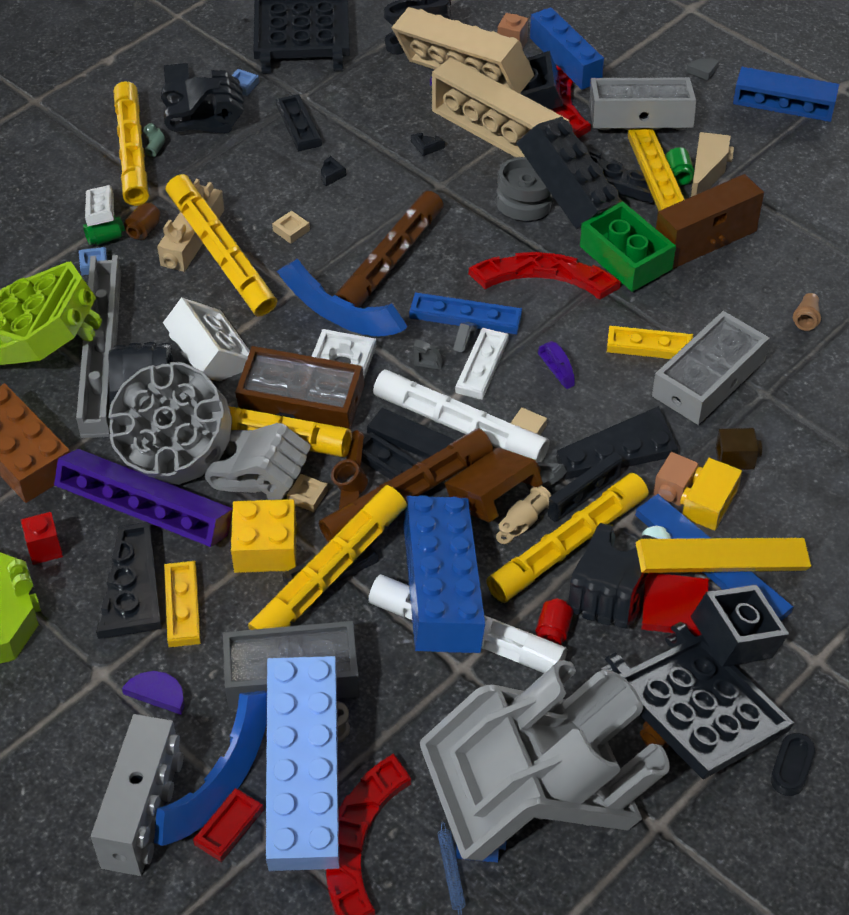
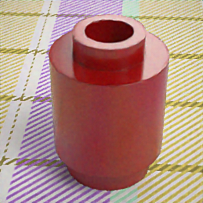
(554, 621)

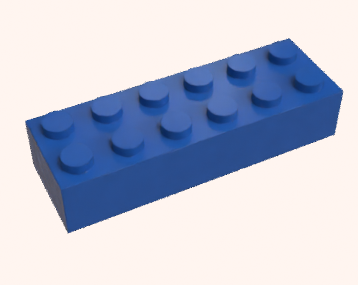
(443, 575)

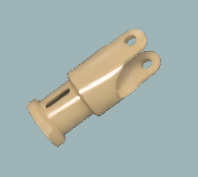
(523, 514)

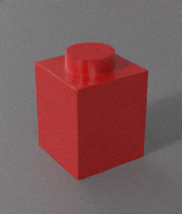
(41, 538)

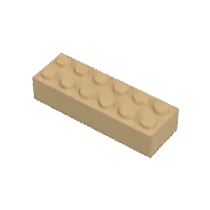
(435, 39)
(485, 106)

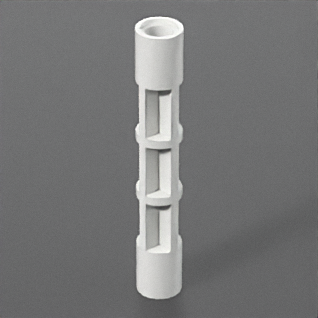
(458, 415)
(497, 637)

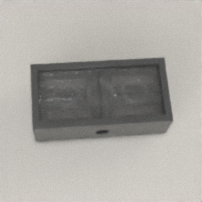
(248, 653)

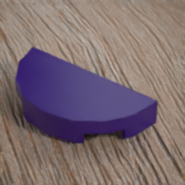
(558, 363)
(156, 689)

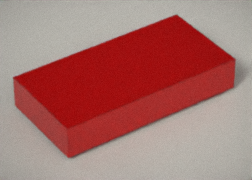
(228, 824)

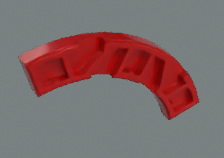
(355, 819)

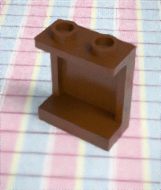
(492, 478)

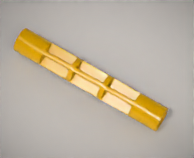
(131, 150)
(221, 245)
(321, 437)
(555, 546)
(331, 560)

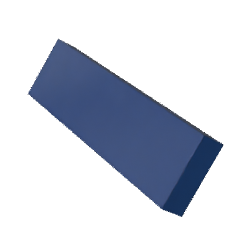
(457, 311)

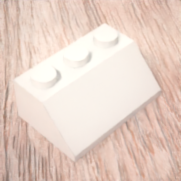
(207, 339)

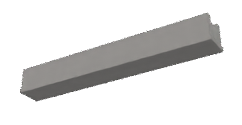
(94, 373)

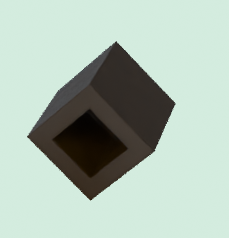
(738, 448)

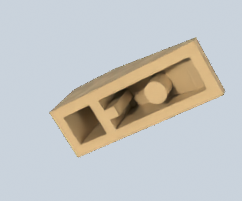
(711, 160)

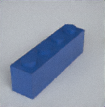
(566, 46)
(786, 94)

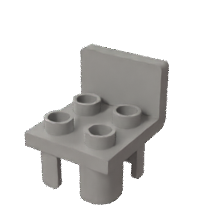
(540, 757)

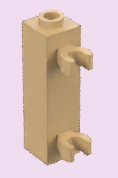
(180, 240)

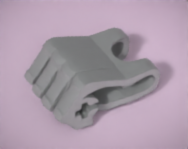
(260, 461)

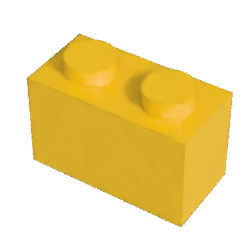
(711, 493)

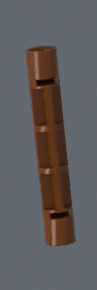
(391, 249)
(419, 478)

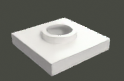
(339, 344)

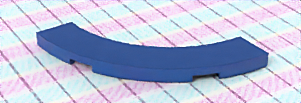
(367, 321)
(196, 808)

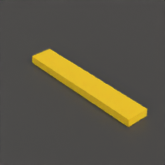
(655, 167)
(722, 555)

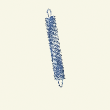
(460, 885)

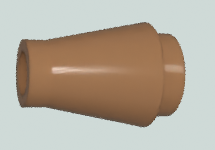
(807, 314)

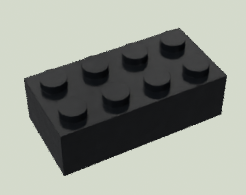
(568, 170)

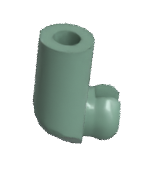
(155, 138)

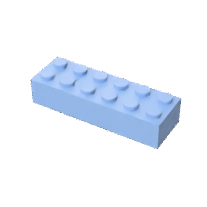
(302, 764)

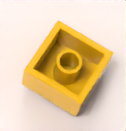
(263, 535)

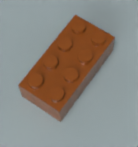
(26, 448)

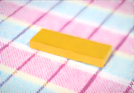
(646, 342)
(182, 604)

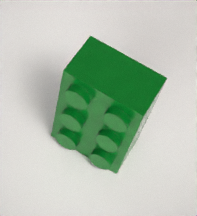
(627, 246)

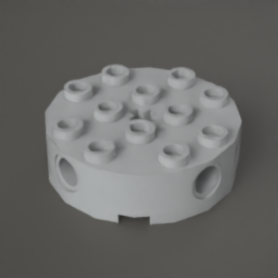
(176, 396)

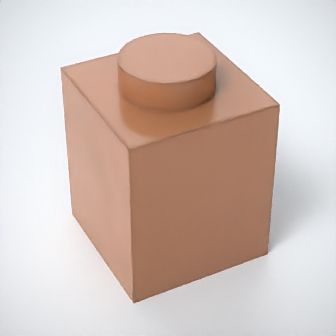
(514, 26)
(674, 478)

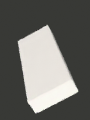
(99, 205)
(482, 363)

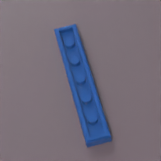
(661, 513)

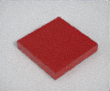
(671, 601)

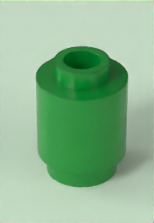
(681, 165)
(104, 232)

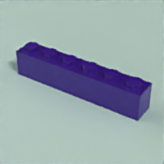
(143, 497)

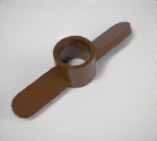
(351, 465)

